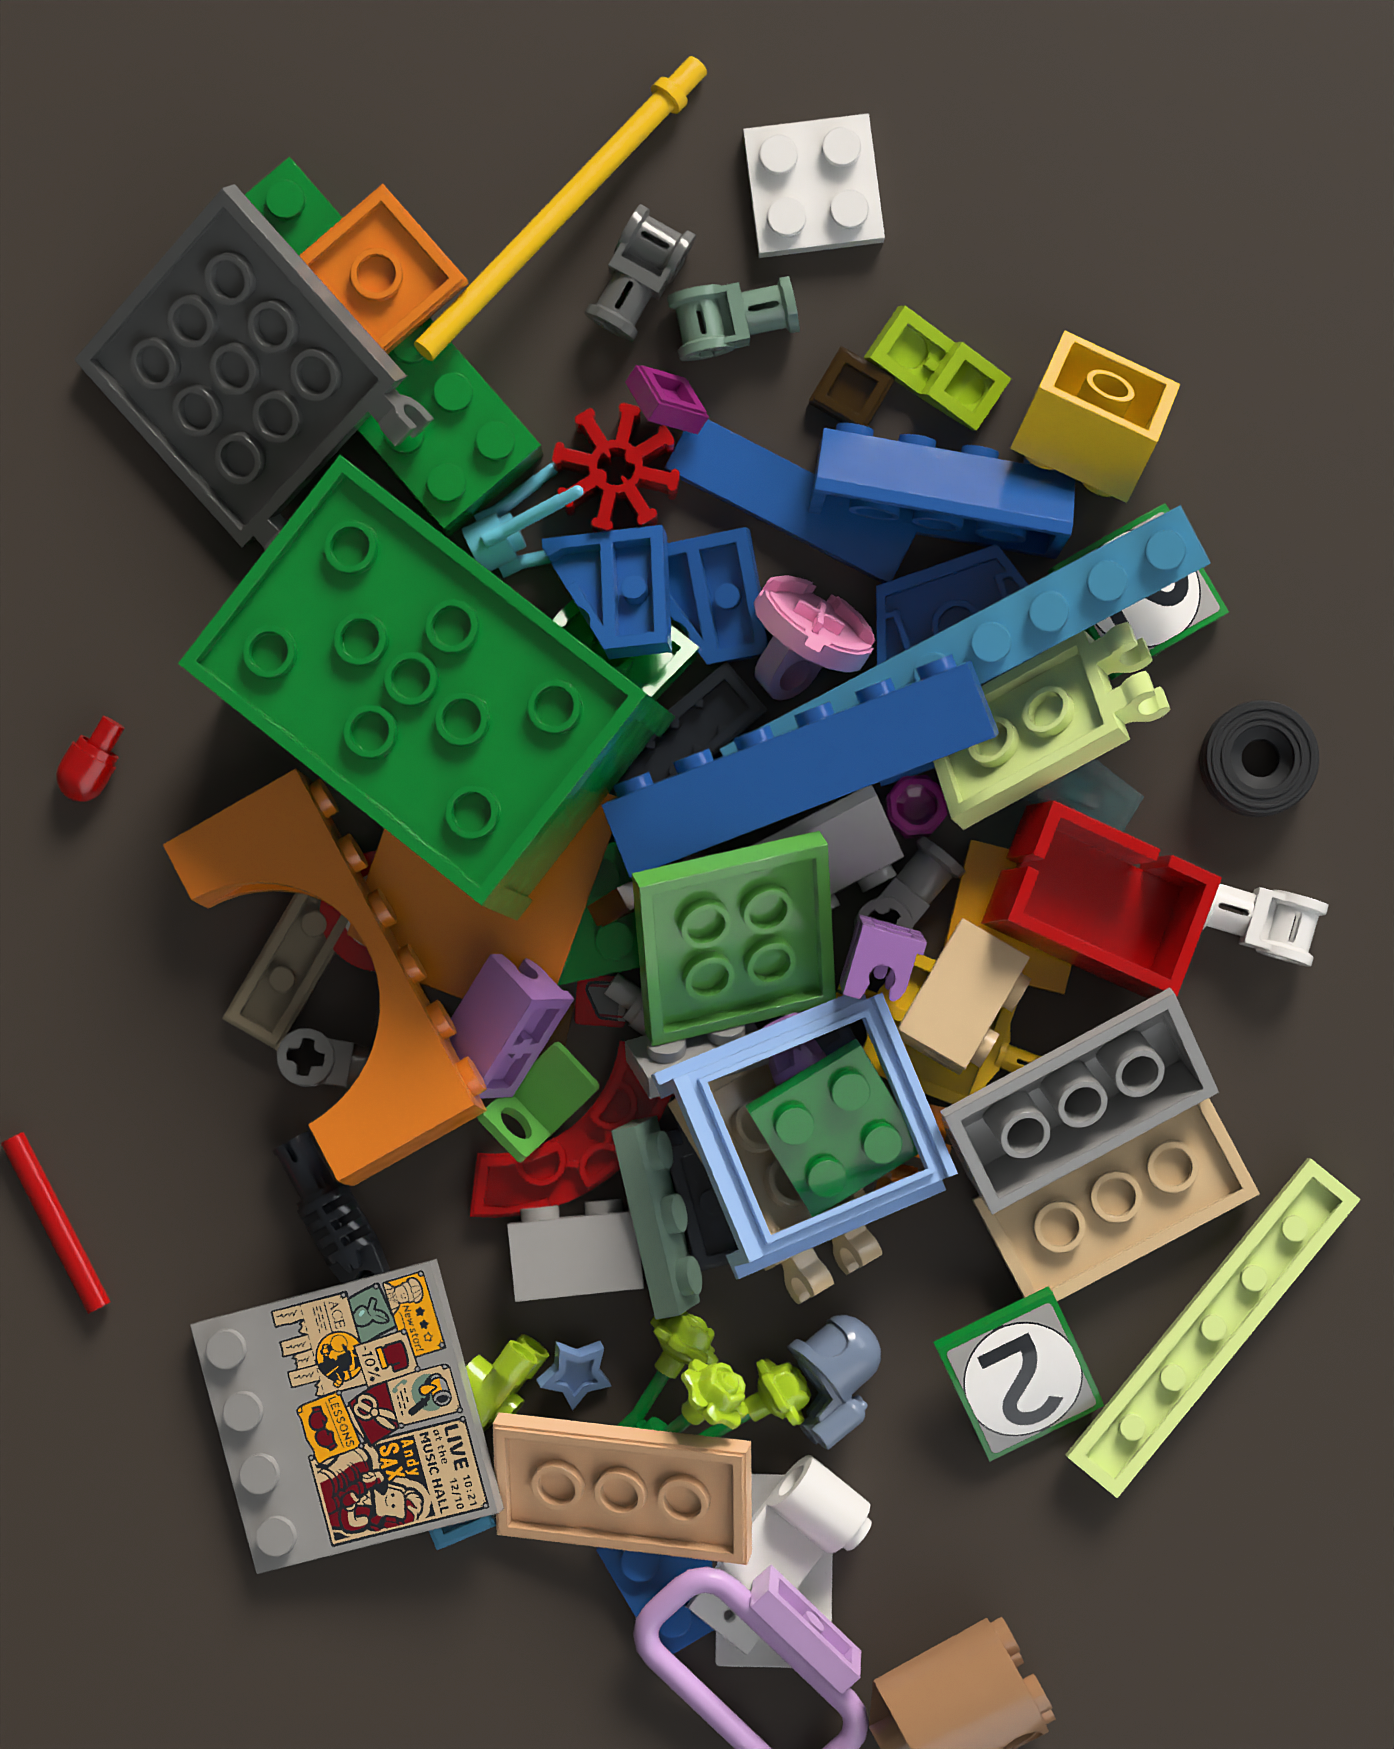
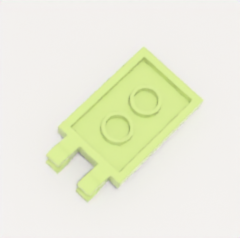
(1051, 721)

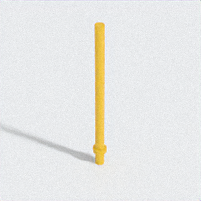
(666, 97)

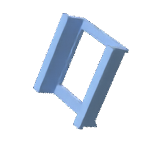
(690, 1086)

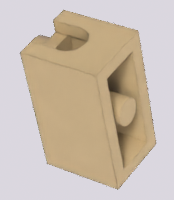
(962, 998)

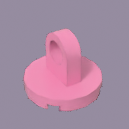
(806, 636)

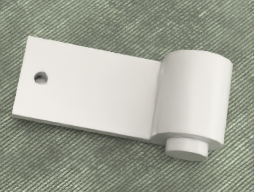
(795, 1525)

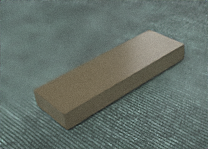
(285, 972)

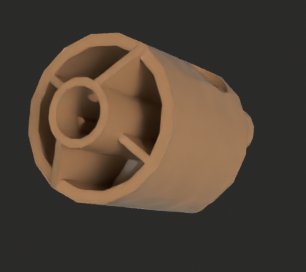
(961, 1696)

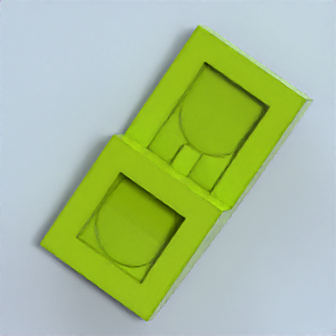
(937, 368)

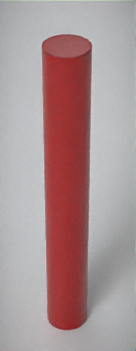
(55, 1222)

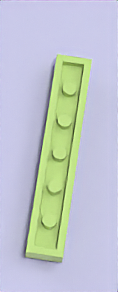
(1212, 1327)

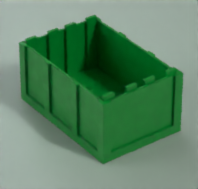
(424, 689)

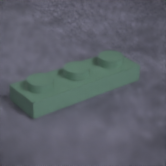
(657, 1216)

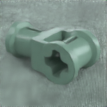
(731, 316)

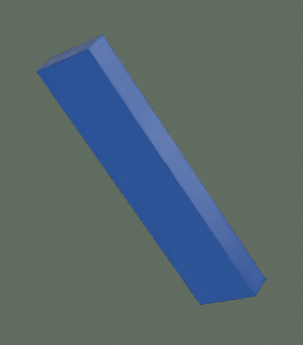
(780, 496)

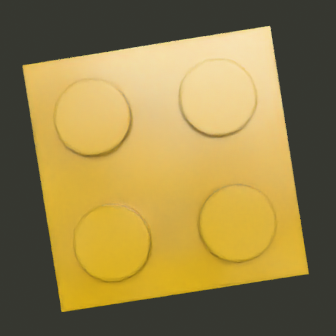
(1095, 417)

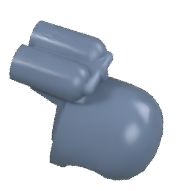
(837, 1365)

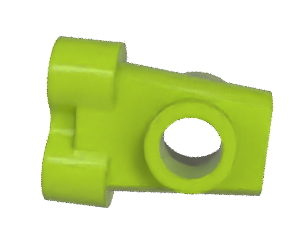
(497, 1383)

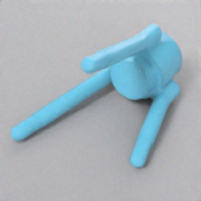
(498, 536)

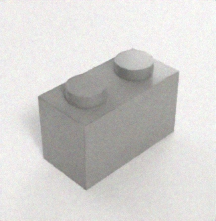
(574, 1253)

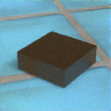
(851, 389)

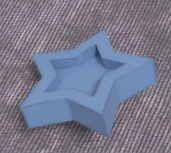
(575, 1372)

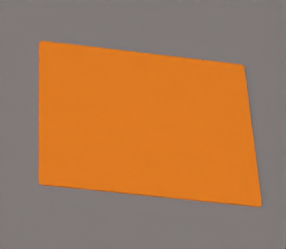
(458, 934)

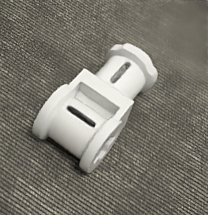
(1269, 921)

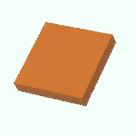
(384, 268)

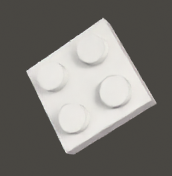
(813, 185)

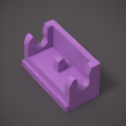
(880, 946)
(507, 1021)

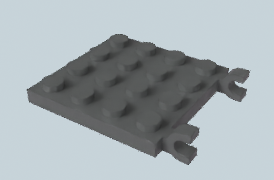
(244, 368)

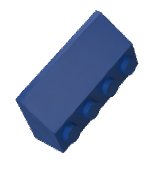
(946, 492)

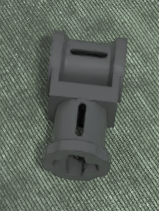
(645, 262)
(915, 885)
(341, 1064)

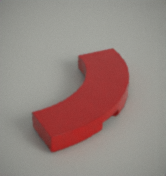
(571, 1161)

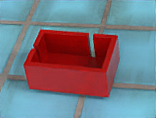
(1095, 909)

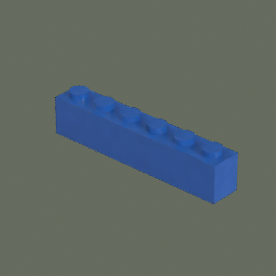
(801, 767)

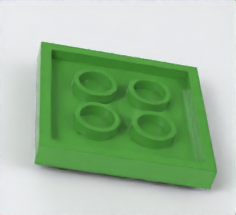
(734, 937)

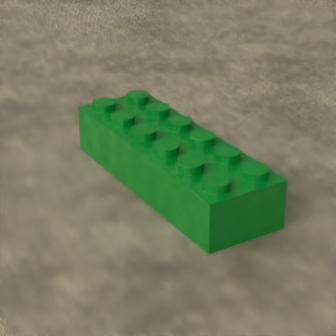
(472, 442)

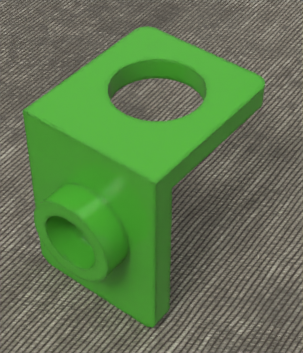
(542, 1103)

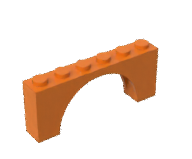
(413, 1077)

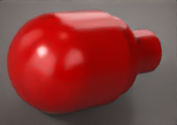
(89, 762)

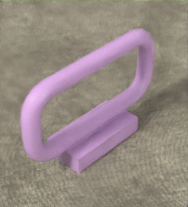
(780, 1619)

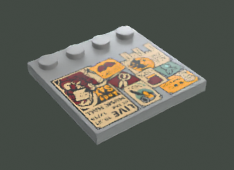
(347, 1417)

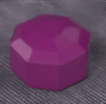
(916, 806)

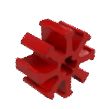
(635, 459)

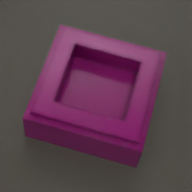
(667, 399)

